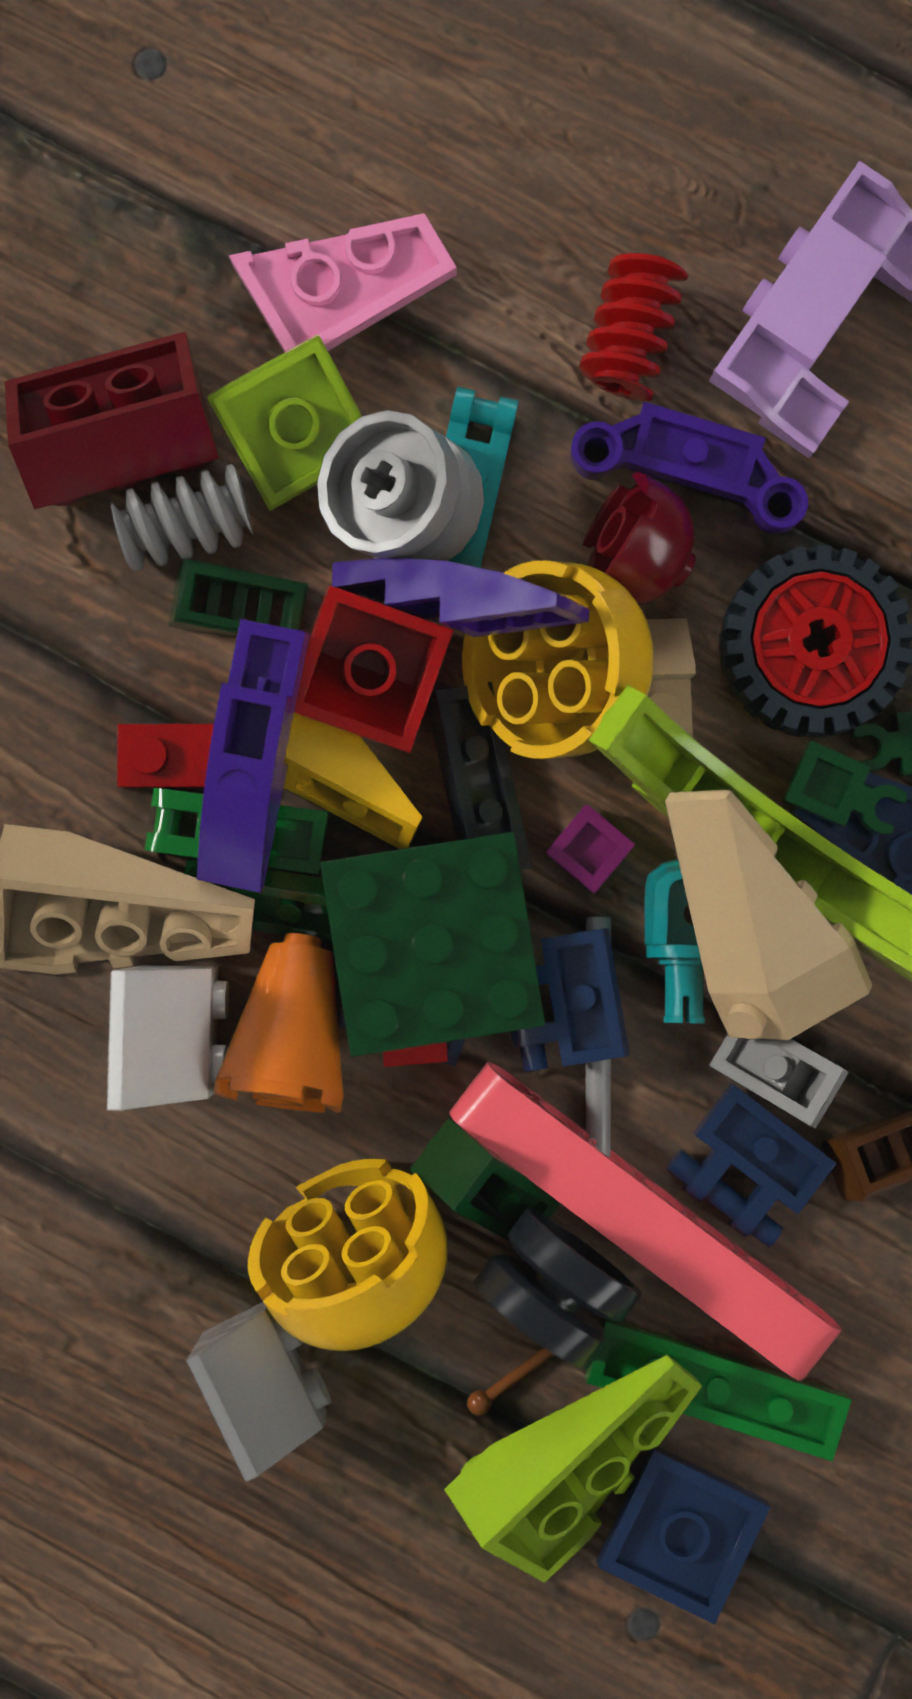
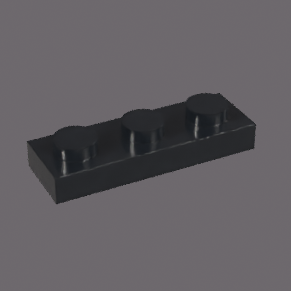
(475, 771)

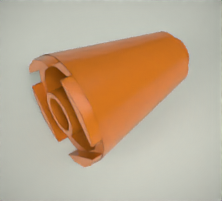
(288, 1033)

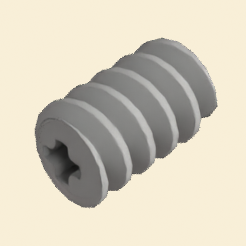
(182, 519)

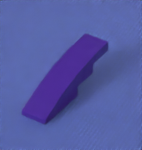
(459, 594)

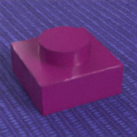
(589, 848)

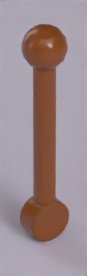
(480, 1401)

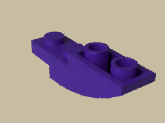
(248, 755)

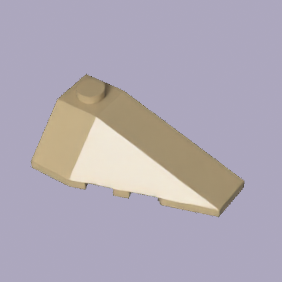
(760, 938)

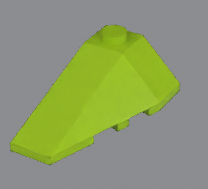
(541, 1486)

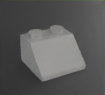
(258, 1389)

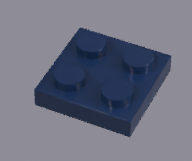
(683, 1534)

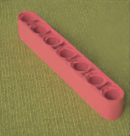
(645, 1221)

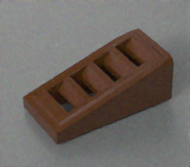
(849, 1170)

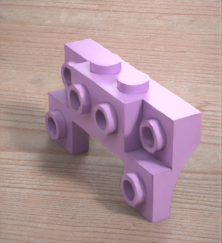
(791, 321)

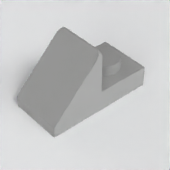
(782, 1074)

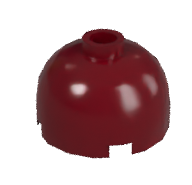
(643, 538)

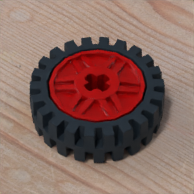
(833, 597)

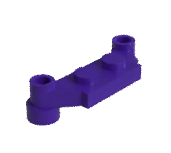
(695, 456)

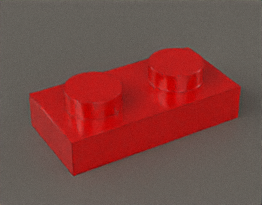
(163, 755)

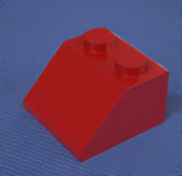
(370, 668)

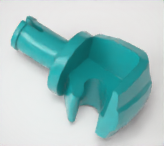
(673, 943)

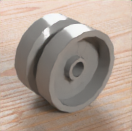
(399, 489)

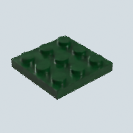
(432, 944)

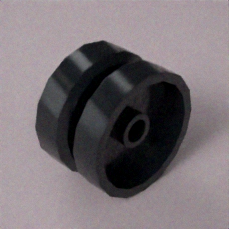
(550, 1296)

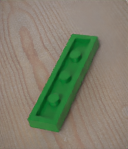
(732, 1390)

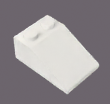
(164, 1034)

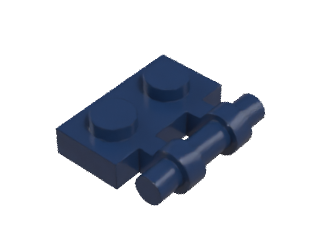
(583, 1001)
(761, 1148)

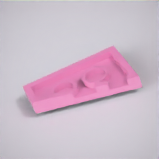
(344, 280)

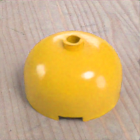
(563, 678)
(357, 1287)

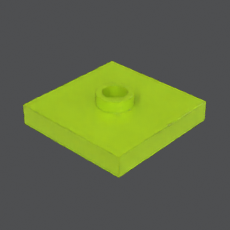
(286, 418)

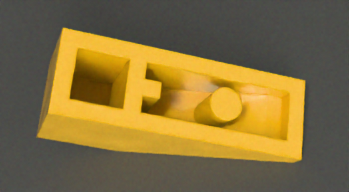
(348, 780)

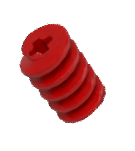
(628, 323)

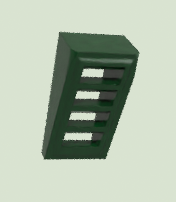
(217, 576)

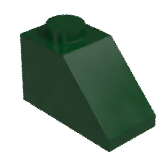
(478, 1181)

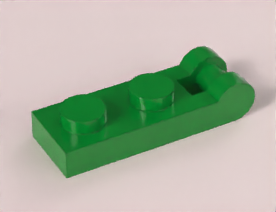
(296, 841)

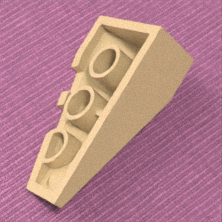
(89, 902)

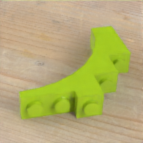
(667, 760)

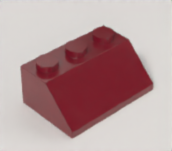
(108, 421)

